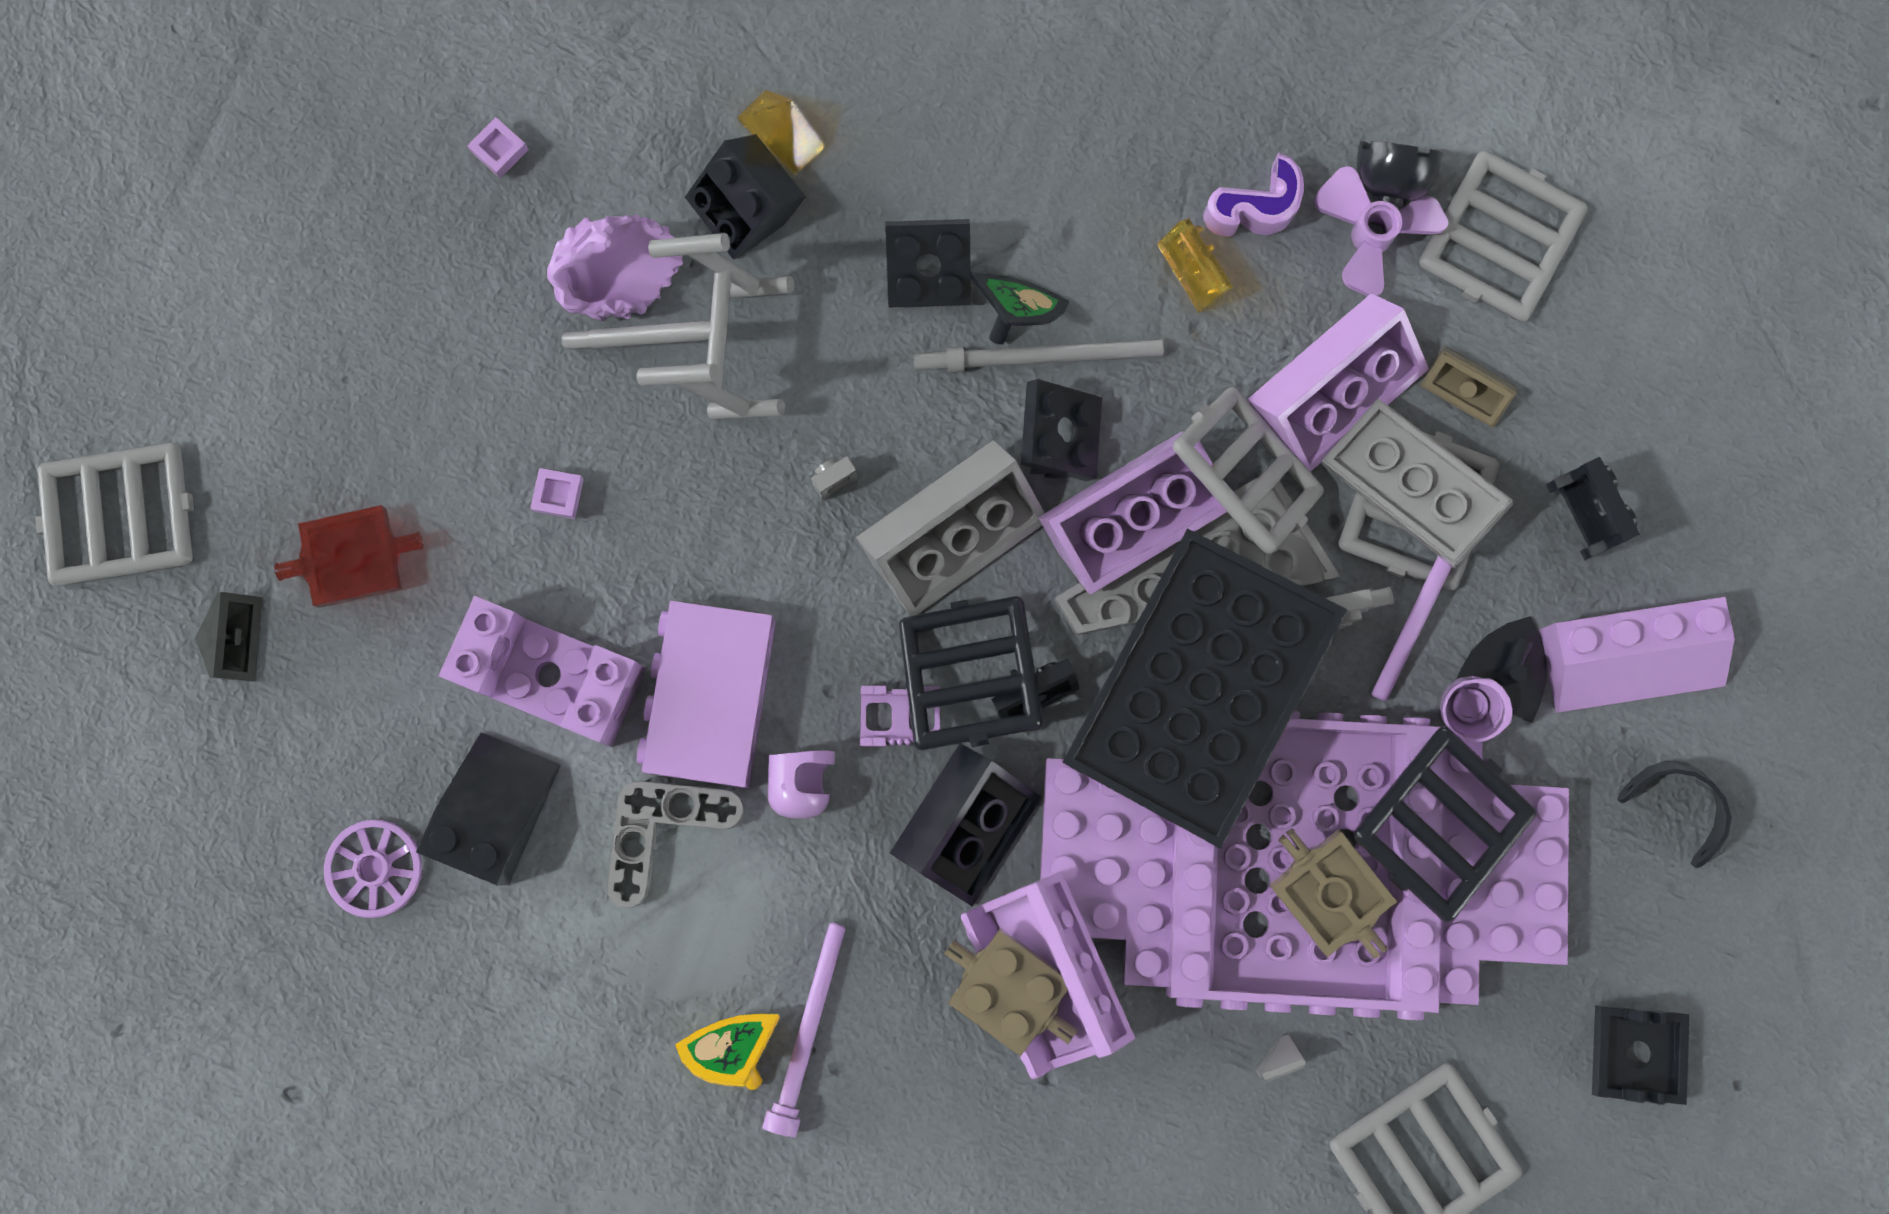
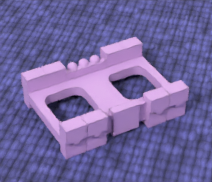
(900, 730)

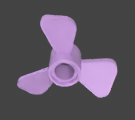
(1347, 200)

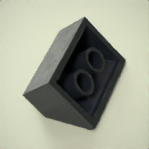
(966, 824)

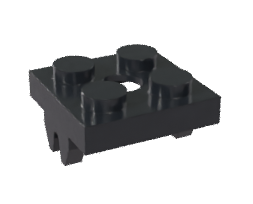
(912, 239)
(1042, 444)
(1580, 491)
(1664, 1075)

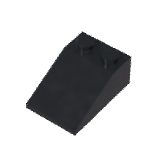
(489, 810)

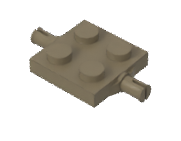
(1333, 893)
(1010, 992)

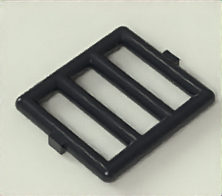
(1024, 682)
(1498, 843)

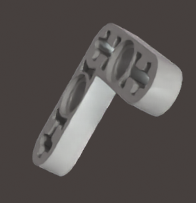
(646, 824)

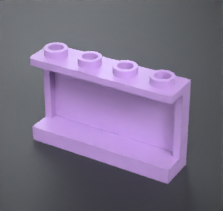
(707, 694)
(1051, 926)

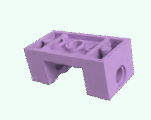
(502, 659)

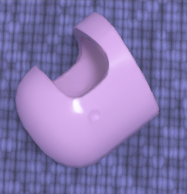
(1480, 701)
(797, 783)

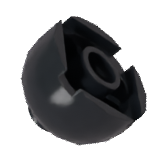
(1396, 171)

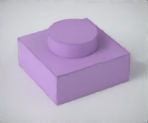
(497, 147)
(557, 493)

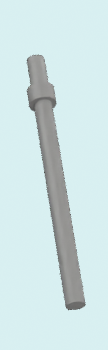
(956, 358)

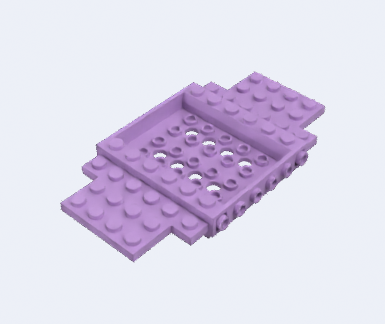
(1186, 900)

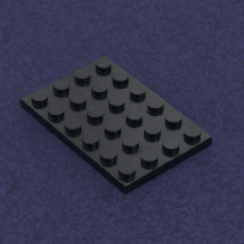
(1204, 687)

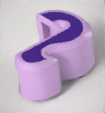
(1258, 210)

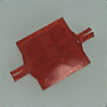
(349, 556)

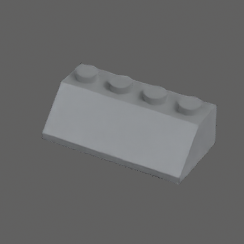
(953, 528)

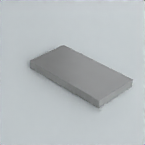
(1417, 483)

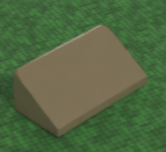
(1469, 386)

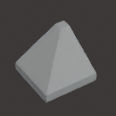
(1280, 1059)

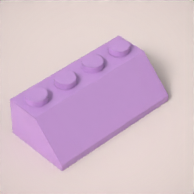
(1340, 377)
(1130, 516)
(1638, 654)

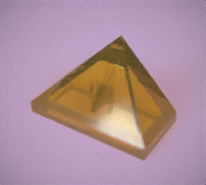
(782, 129)

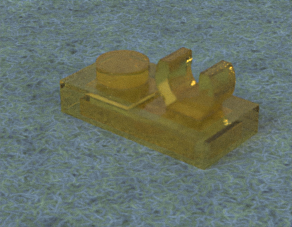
(1194, 265)

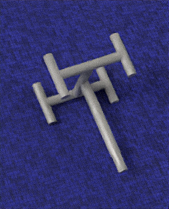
(707, 378)

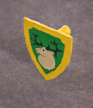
(729, 1050)

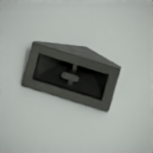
(231, 636)

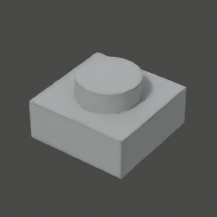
(833, 476)

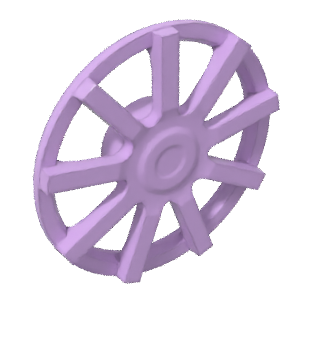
(373, 868)

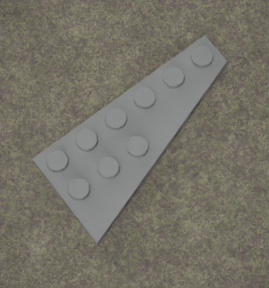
(1124, 599)

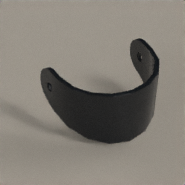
(1722, 817)

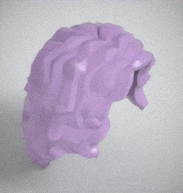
(607, 267)

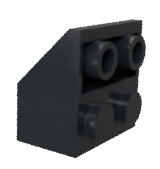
(744, 194)

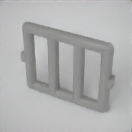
(1540, 276)
(1213, 475)
(141, 560)
(1397, 563)
(1413, 1099)

